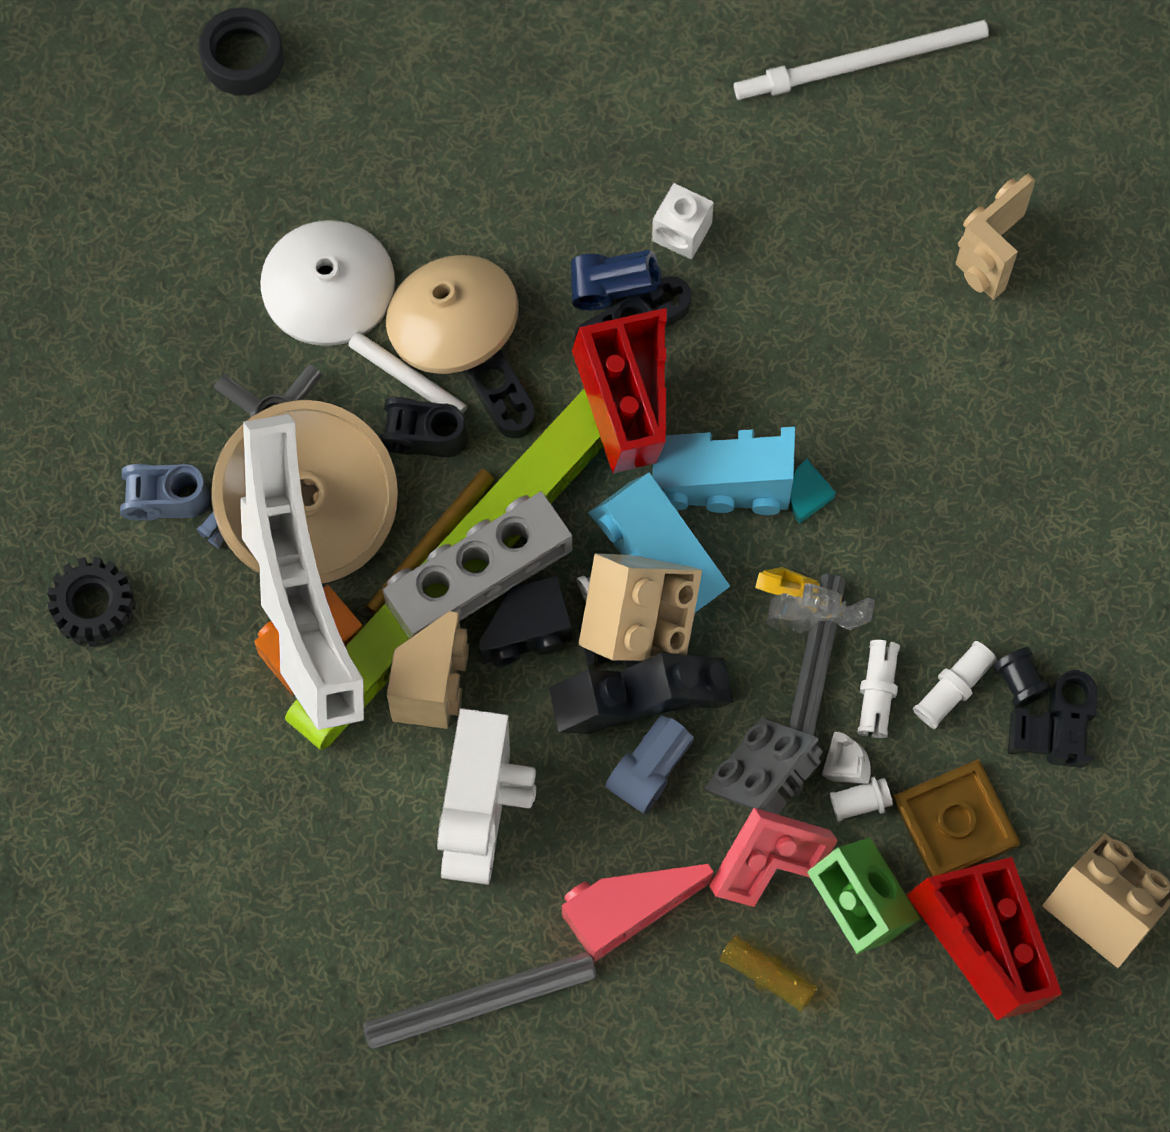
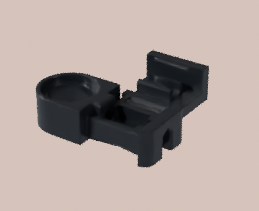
(1062, 734)

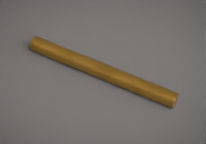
(439, 530)

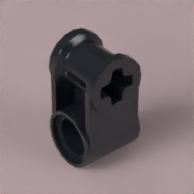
(413, 426)

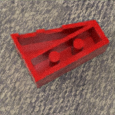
(625, 385)

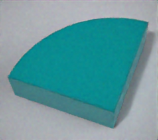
(809, 492)

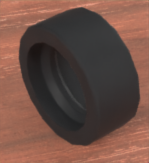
(241, 21)

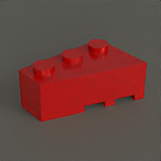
(990, 935)

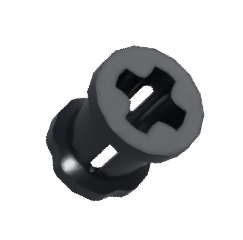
(1022, 677)

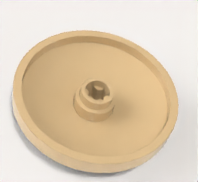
(343, 481)

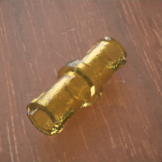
(768, 973)

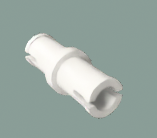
(955, 684)
(878, 689)

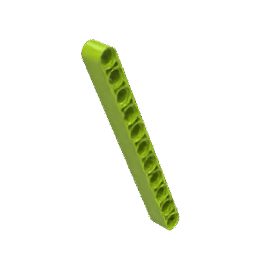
(545, 467)

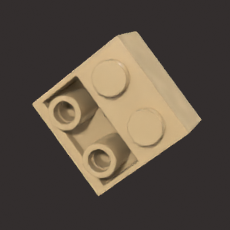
(639, 607)
(425, 676)
(1110, 899)

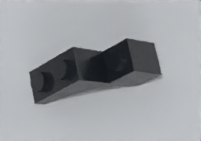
(651, 687)

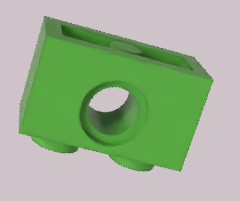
(863, 895)

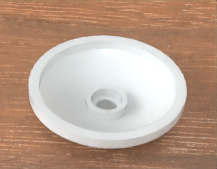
(334, 305)

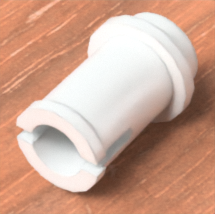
(861, 799)

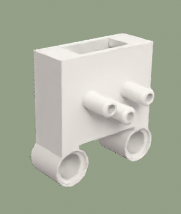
(475, 792)

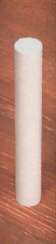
(403, 372)

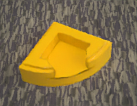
(783, 581)

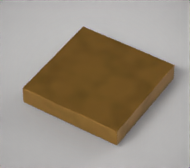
(956, 820)

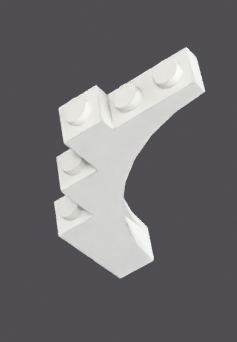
(291, 589)

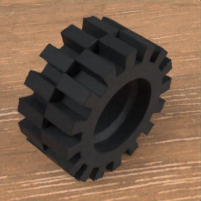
(84, 576)

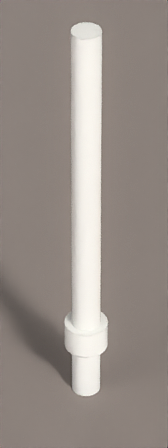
(781, 80)

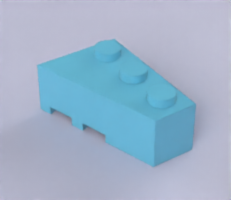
(728, 472)
(647, 525)

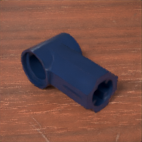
(601, 279)

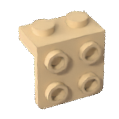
(983, 251)

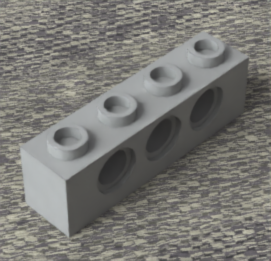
(507, 567)

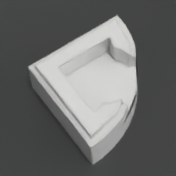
(846, 761)

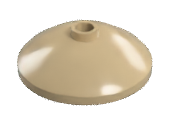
(455, 330)

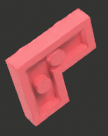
(766, 845)

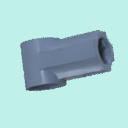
(644, 773)

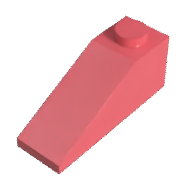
(624, 905)

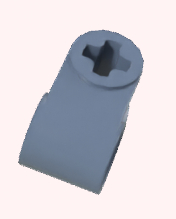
(154, 491)

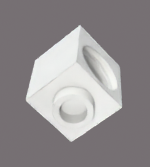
(682, 221)

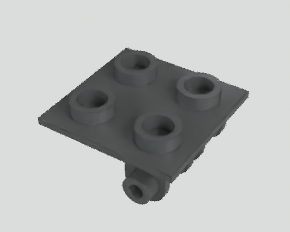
(763, 763)

